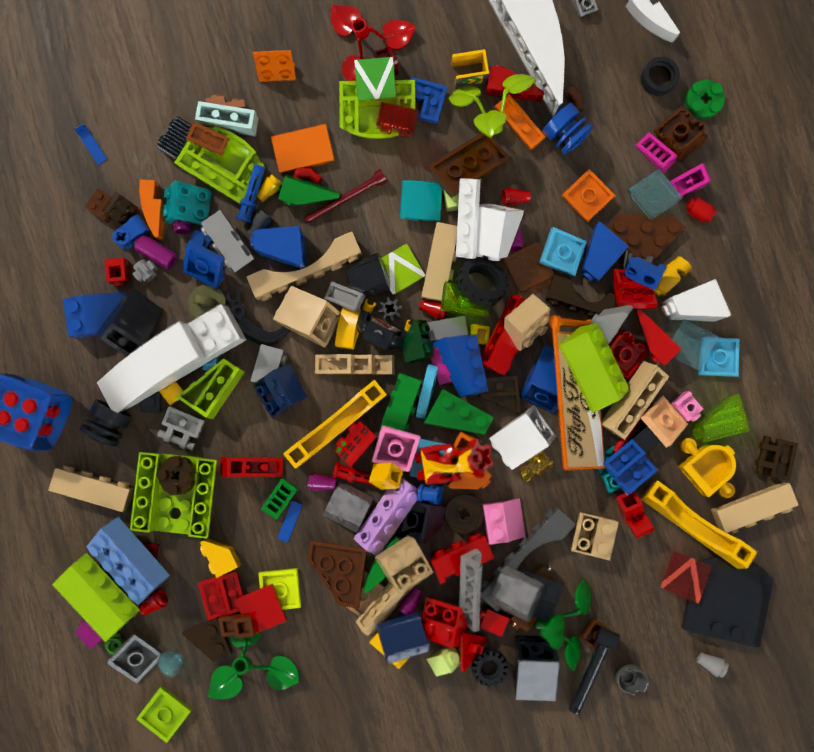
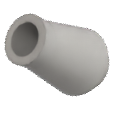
(713, 664)

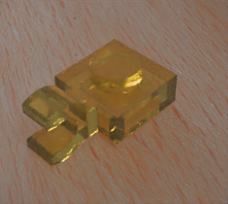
(537, 464)

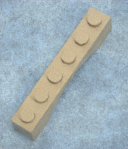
(341, 251)

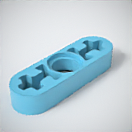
(427, 391)

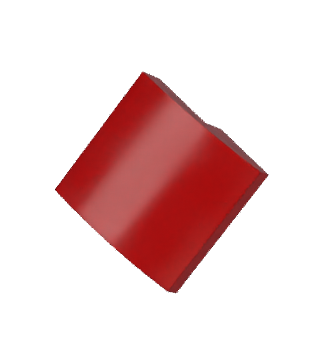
(632, 293)
(220, 595)

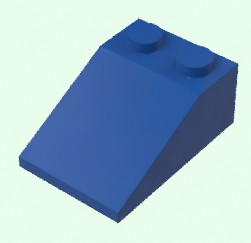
(88, 312)

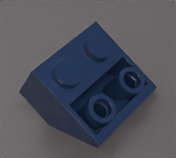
(280, 390)

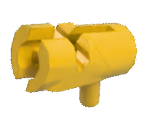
(672, 275)

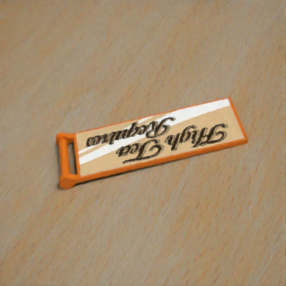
(578, 425)

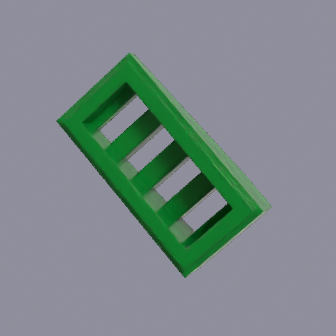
(291, 487)

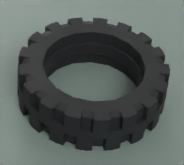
(475, 294)

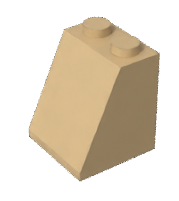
(308, 316)

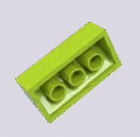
(594, 367)
(95, 597)

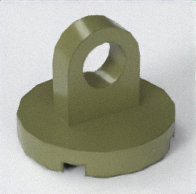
(205, 299)

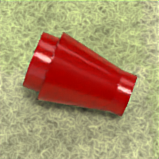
(515, 196)
(432, 308)
(154, 602)

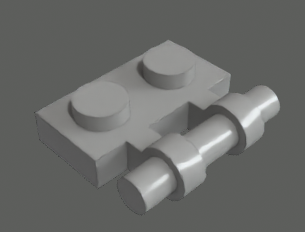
(184, 423)

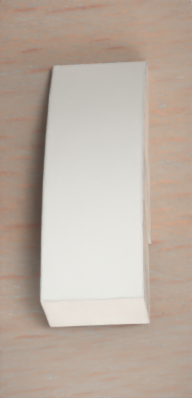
(653, 18)

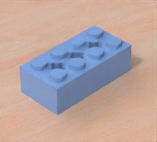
(127, 560)

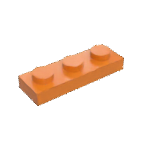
(521, 123)

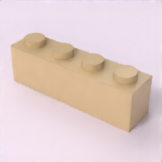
(440, 261)
(628, 410)
(92, 489)
(755, 507)

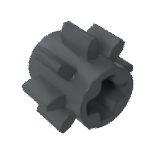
(388, 304)

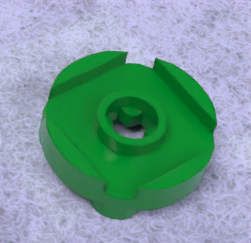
(707, 88)

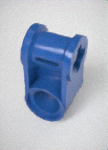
(130, 231)
(430, 493)

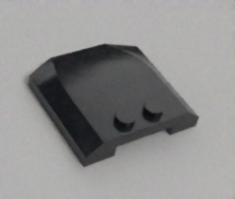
(731, 604)

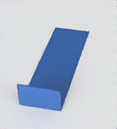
(91, 144)
(289, 521)

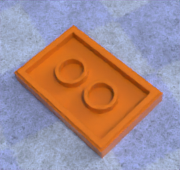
(302, 148)

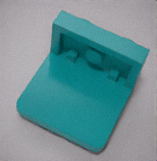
(186, 203)

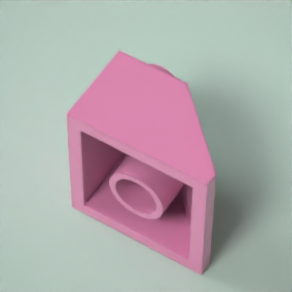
(395, 447)
(503, 521)

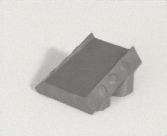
(348, 506)
(516, 593)

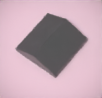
(135, 657)

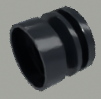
(105, 424)

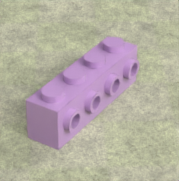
(386, 517)

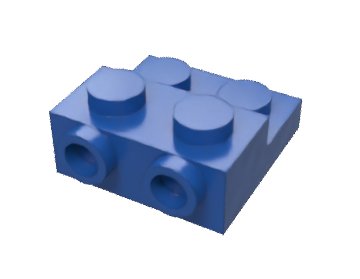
(204, 265)

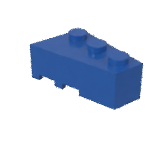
(464, 363)

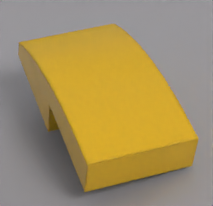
(347, 329)

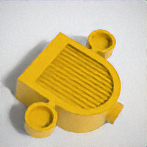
(709, 467)

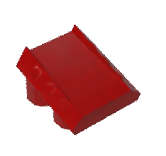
(627, 352)

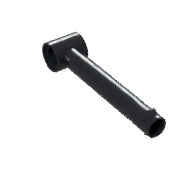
(605, 641)

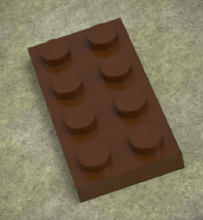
(468, 161)

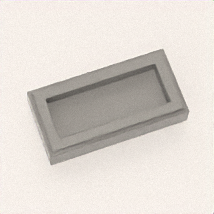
(344, 296)

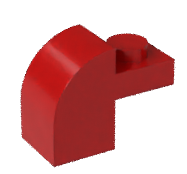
(633, 514)

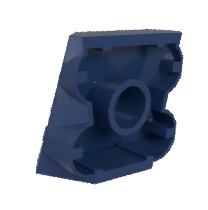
(402, 638)

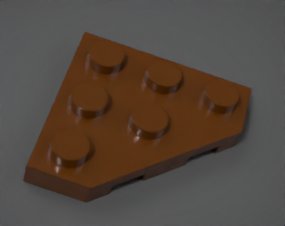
(644, 235)
(340, 570)

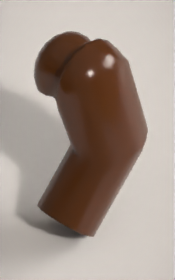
(577, 97)

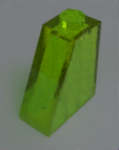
(722, 420)

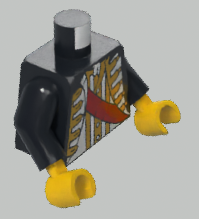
(379, 331)

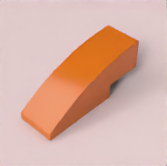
(152, 207)

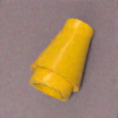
(269, 187)

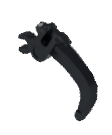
(250, 330)

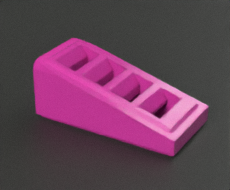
(657, 162)

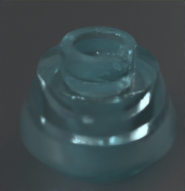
(170, 663)

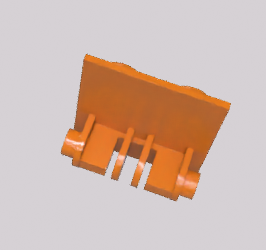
(274, 65)

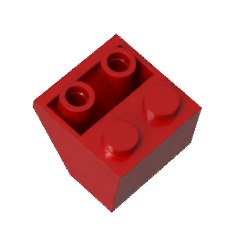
(443, 622)

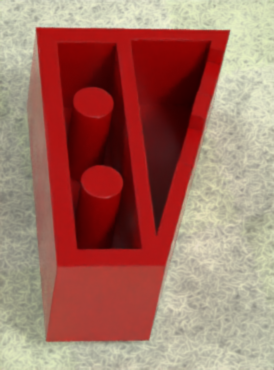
(448, 561)

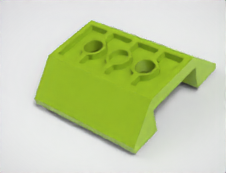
(154, 506)

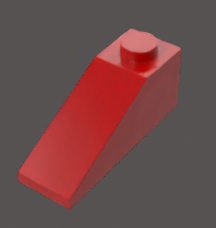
(495, 85)
(659, 343)
(251, 467)

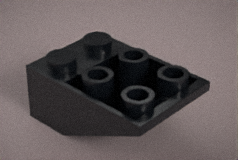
(130, 322)

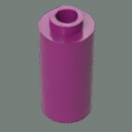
(155, 251)

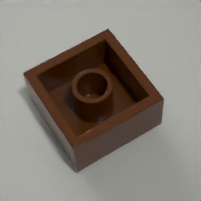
(97, 203)
(590, 631)

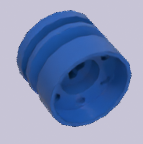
(567, 129)

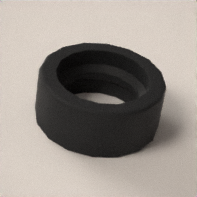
(663, 62)

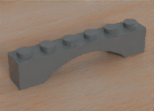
(553, 527)

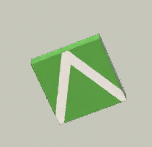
(375, 78)

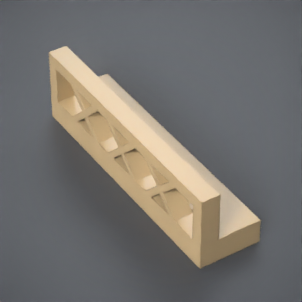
(380, 609)

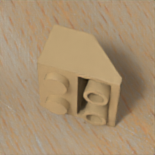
(527, 322)
(594, 535)
(404, 564)

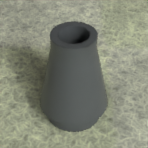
(261, 221)

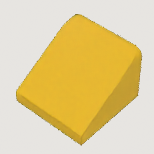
(482, 332)

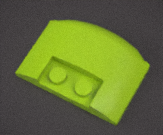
(361, 116)
(224, 173)

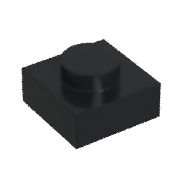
(151, 404)

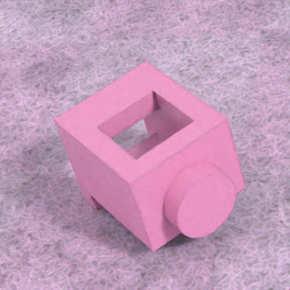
(681, 403)

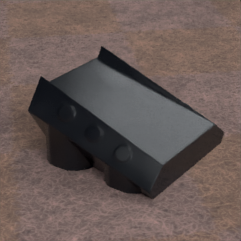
(369, 276)

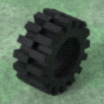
(497, 676)

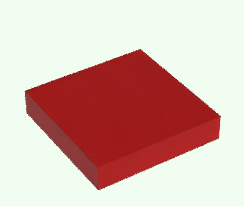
(263, 607)

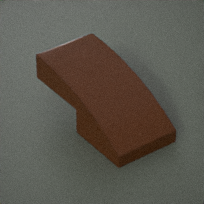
(236, 625)

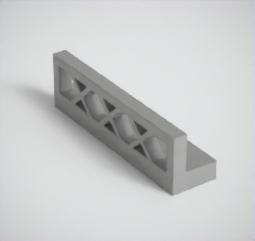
(471, 588)

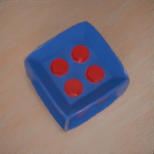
(31, 413)

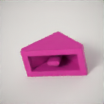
(692, 180)

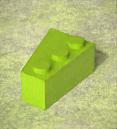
(212, 389)

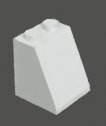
(496, 230)
(697, 304)
(523, 438)

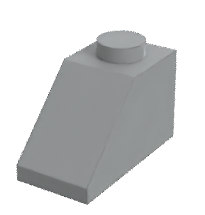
(611, 320)
(268, 360)

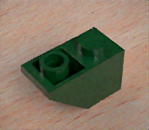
(417, 343)

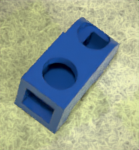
(644, 272)

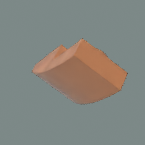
(221, 100)

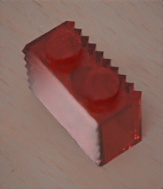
(397, 119)

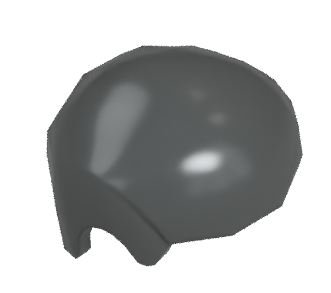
(632, 679)

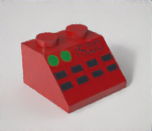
(356, 443)

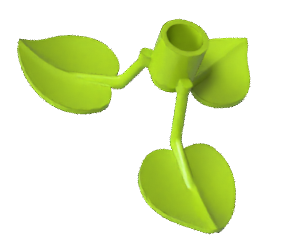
(493, 121)

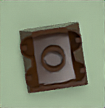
(681, 133)

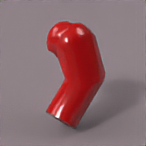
(301, 173)

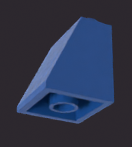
(281, 245)
(542, 382)

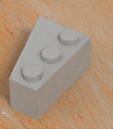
(227, 241)

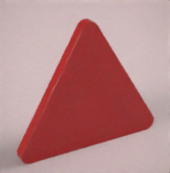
(469, 648)

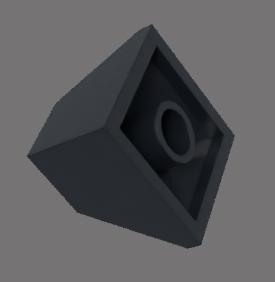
(422, 522)
(548, 599)

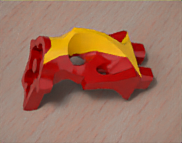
(472, 460)

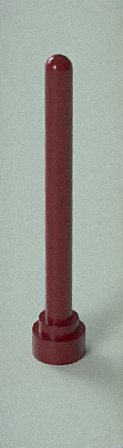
(377, 179)

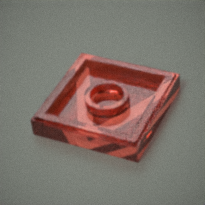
(686, 577)

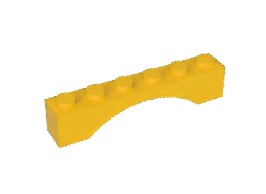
(335, 425)
(720, 542)

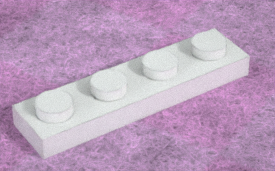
(468, 218)

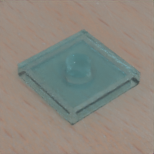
(654, 194)
(695, 344)

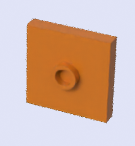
(588, 195)

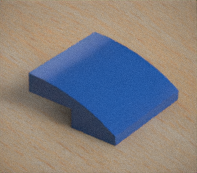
(630, 467)

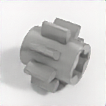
(144, 271)

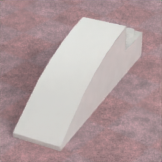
(539, 43)
(170, 357)

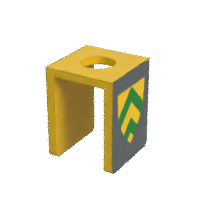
(471, 58)

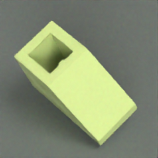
(444, 660)

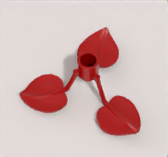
(349, 19)

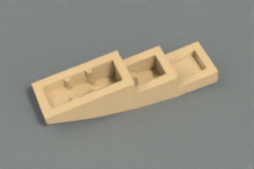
(355, 364)

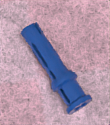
(246, 203)

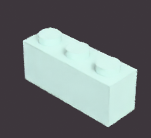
(227, 117)

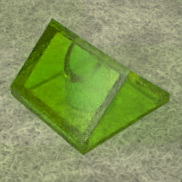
(455, 303)

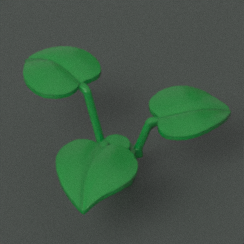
(554, 627)
(225, 679)

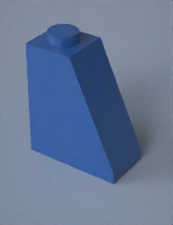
(601, 253)

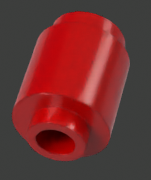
(700, 209)

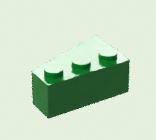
(402, 403)
(457, 414)

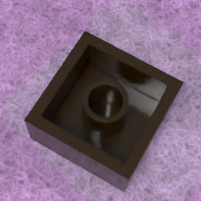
(120, 208)

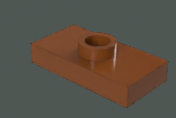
(207, 138)

